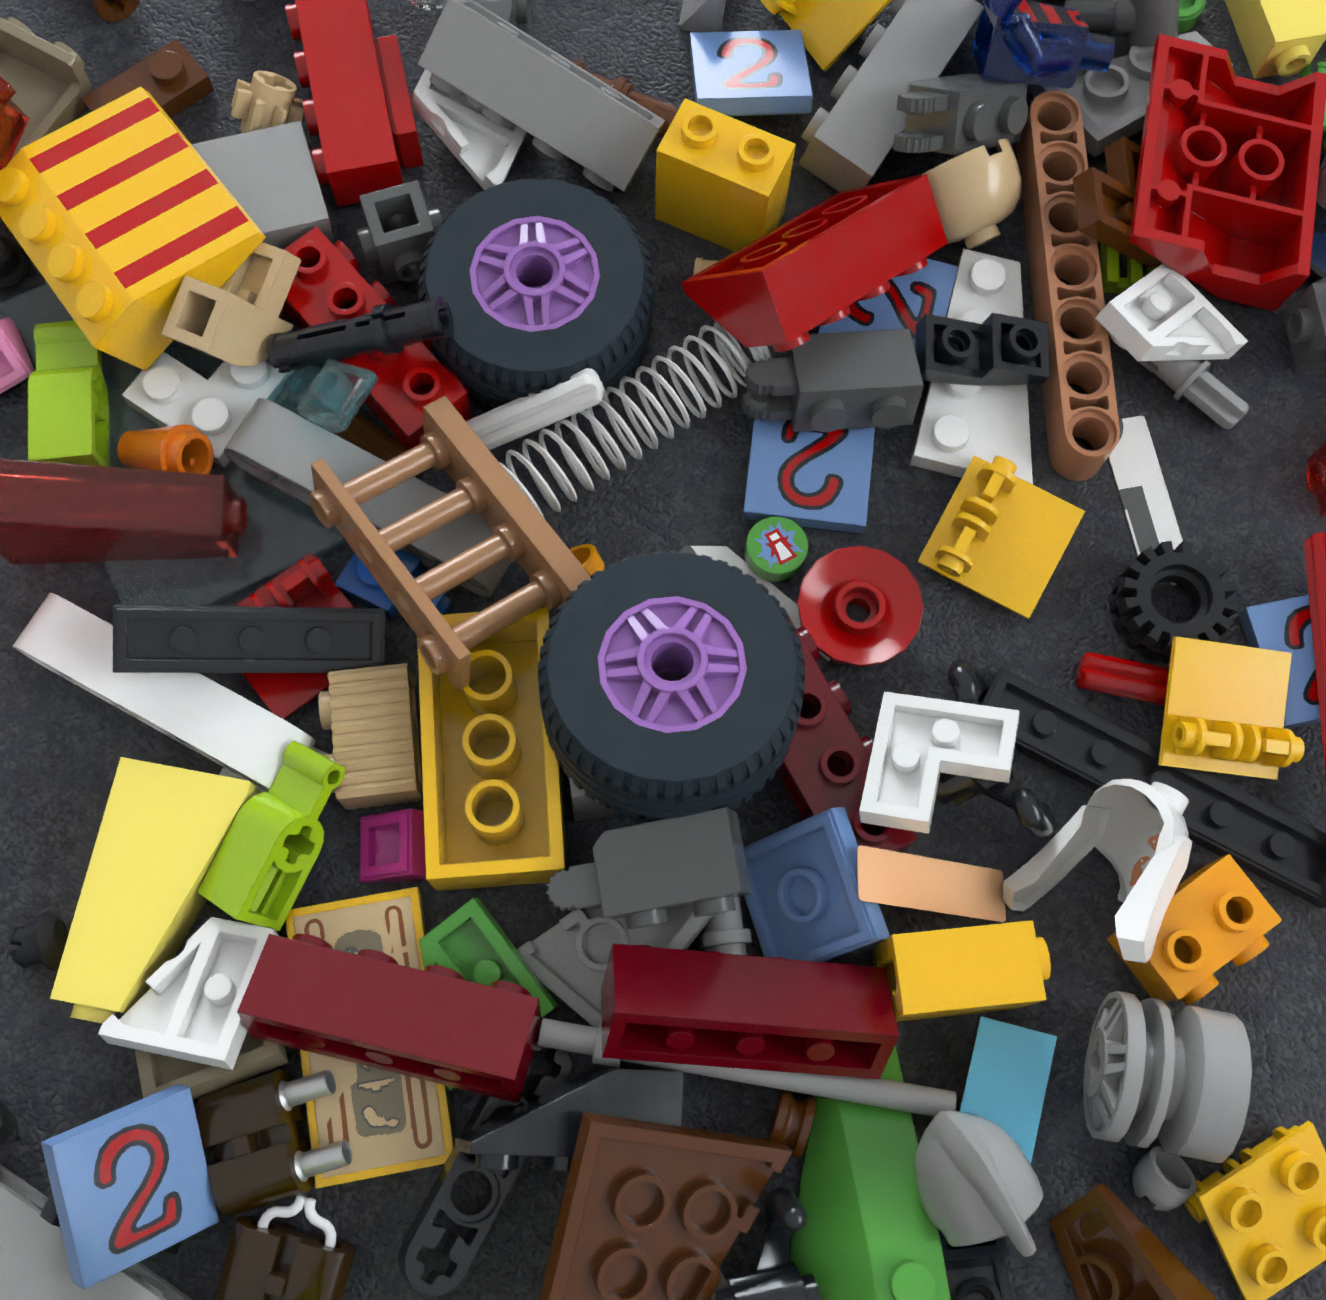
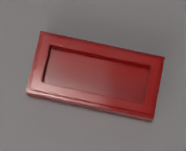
(398, 101)

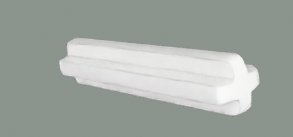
(539, 409)

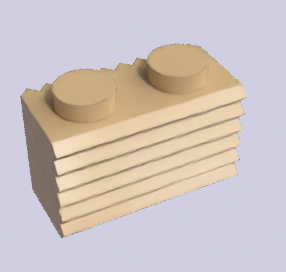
(374, 735)

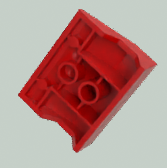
(1228, 174)

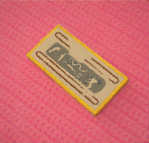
(384, 1116)

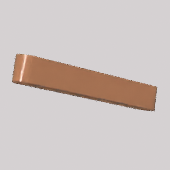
(1048, 150)

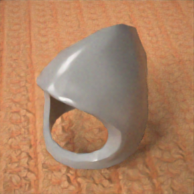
(976, 1181)

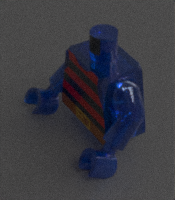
(1037, 44)

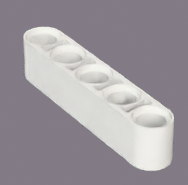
(176, 704)

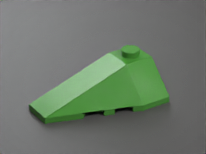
(863, 1206)

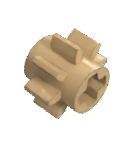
(266, 102)

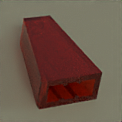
(115, 514)

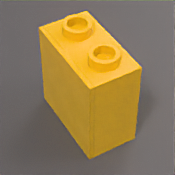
(721, 177)
(964, 970)

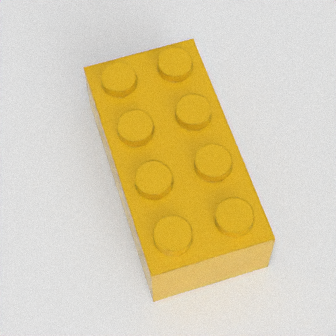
(490, 767)

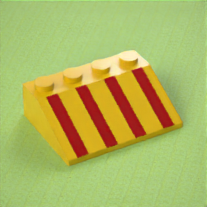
(119, 218)

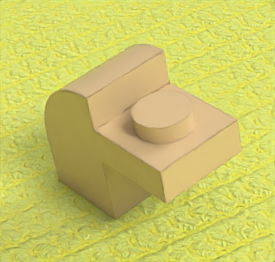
(241, 314)

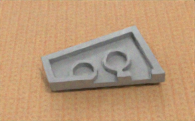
(1115, 100)
(576, 952)

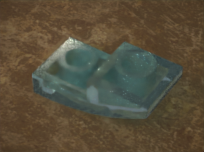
(327, 394)

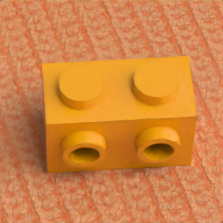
(1209, 922)

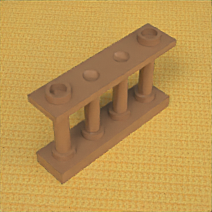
(481, 489)

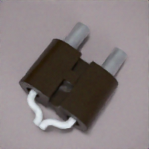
(258, 1140)
(280, 1264)

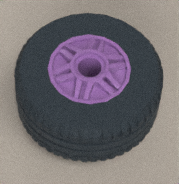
(538, 289)
(670, 685)

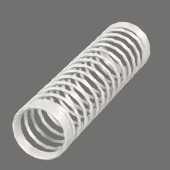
(731, 355)

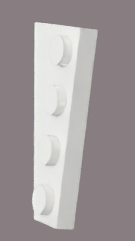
(976, 418)

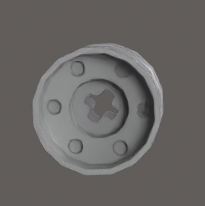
(1167, 1077)

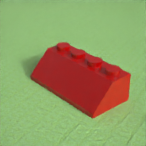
(821, 263)

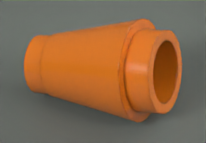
(167, 449)

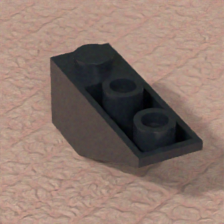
(553, 1120)

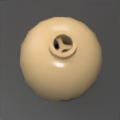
(976, 193)

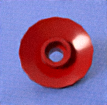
(864, 579)

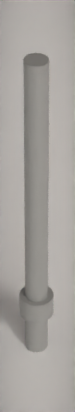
(866, 1091)

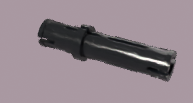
(381, 330)

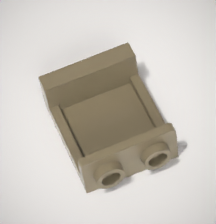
(45, 78)

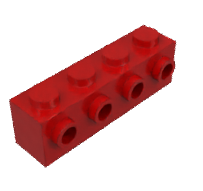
(347, 97)
(332, 290)

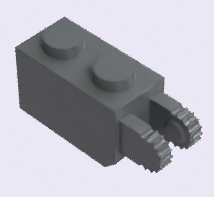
(960, 114)
(838, 382)
(659, 868)

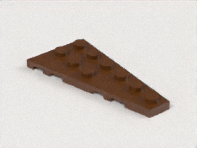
(654, 1209)

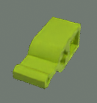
(67, 399)
(274, 841)

